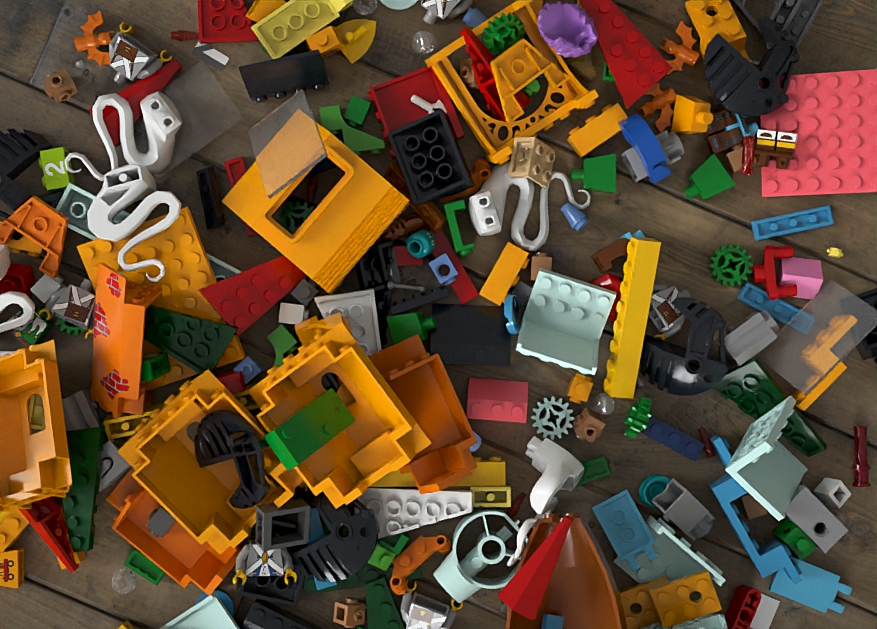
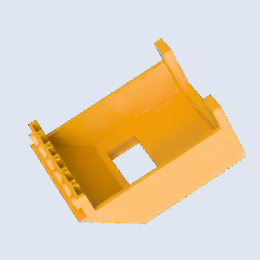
(338, 228)

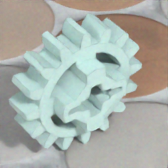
(560, 415)

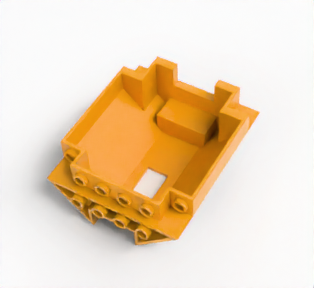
(369, 448)
(39, 462)
(194, 495)

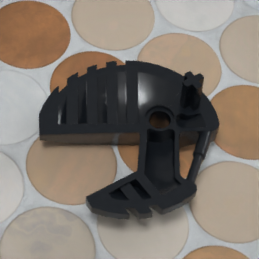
(737, 79)
(16, 155)
(670, 363)
(229, 436)
(334, 553)

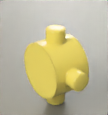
(835, 252)

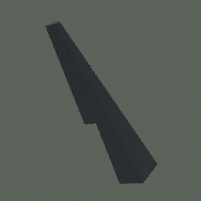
(374, 272)

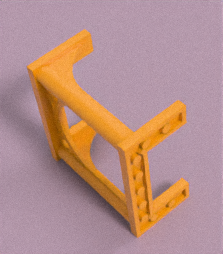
(499, 150)

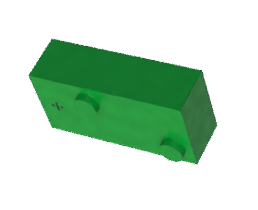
(309, 429)

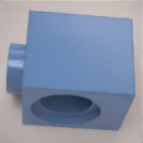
(443, 260)
(250, 369)

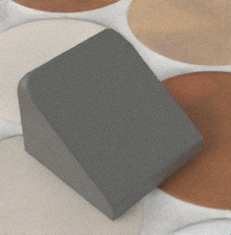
(523, 292)

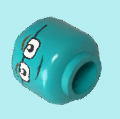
(420, 243)

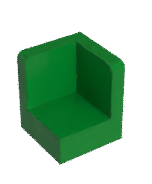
(394, 542)

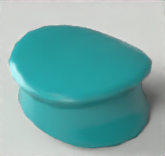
(652, 486)

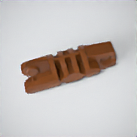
(401, 227)

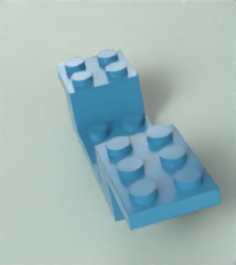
(767, 557)

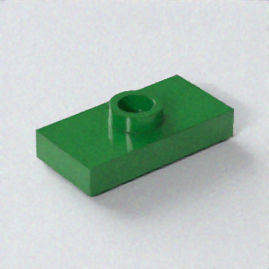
(594, 470)
(145, 567)

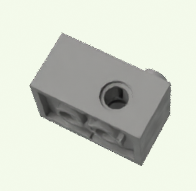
(808, 511)

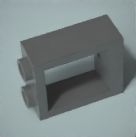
(264, 524)

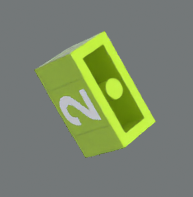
(56, 175)

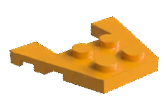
(516, 69)

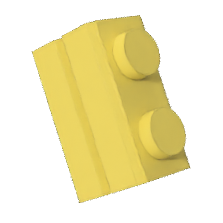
(491, 496)

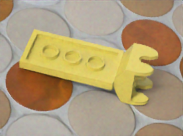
(295, 22)

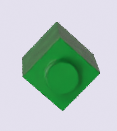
(357, 112)

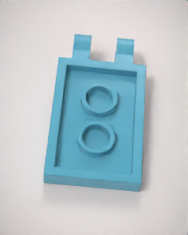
(625, 528)
(815, 590)

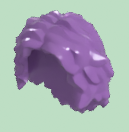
(567, 29)

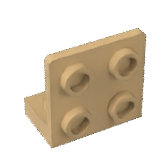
(532, 160)

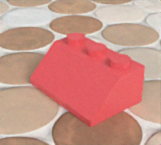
(497, 400)

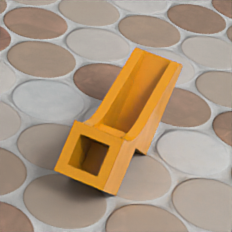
(311, 327)

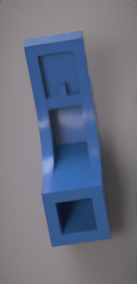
(647, 146)

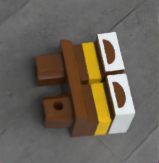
(767, 148)

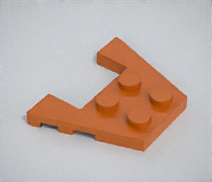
(42, 226)

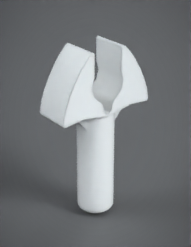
(426, 105)

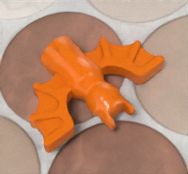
(93, 41)
(682, 53)
(660, 101)

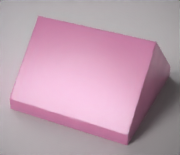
(802, 272)

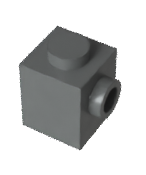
(306, 291)
(160, 522)

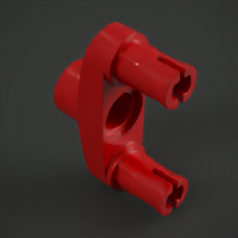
(766, 272)

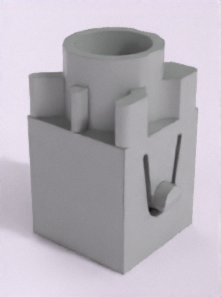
(671, 147)
(749, 336)
(82, 412)
(112, 463)
(684, 510)

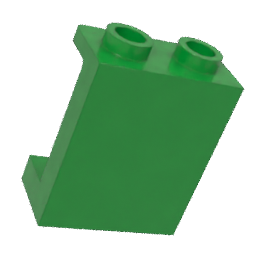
(450, 211)

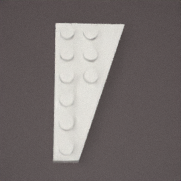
(361, 313)
(407, 509)

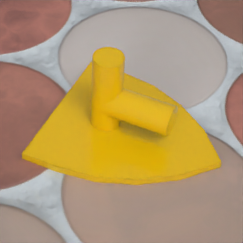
(358, 37)

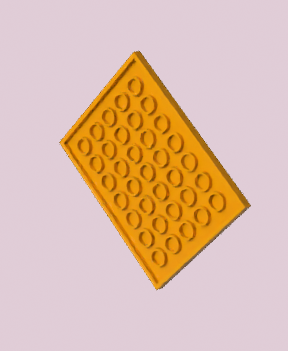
(185, 273)

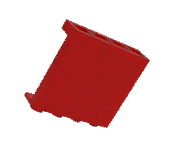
(395, 103)

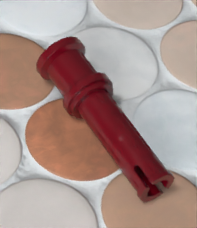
(860, 468)

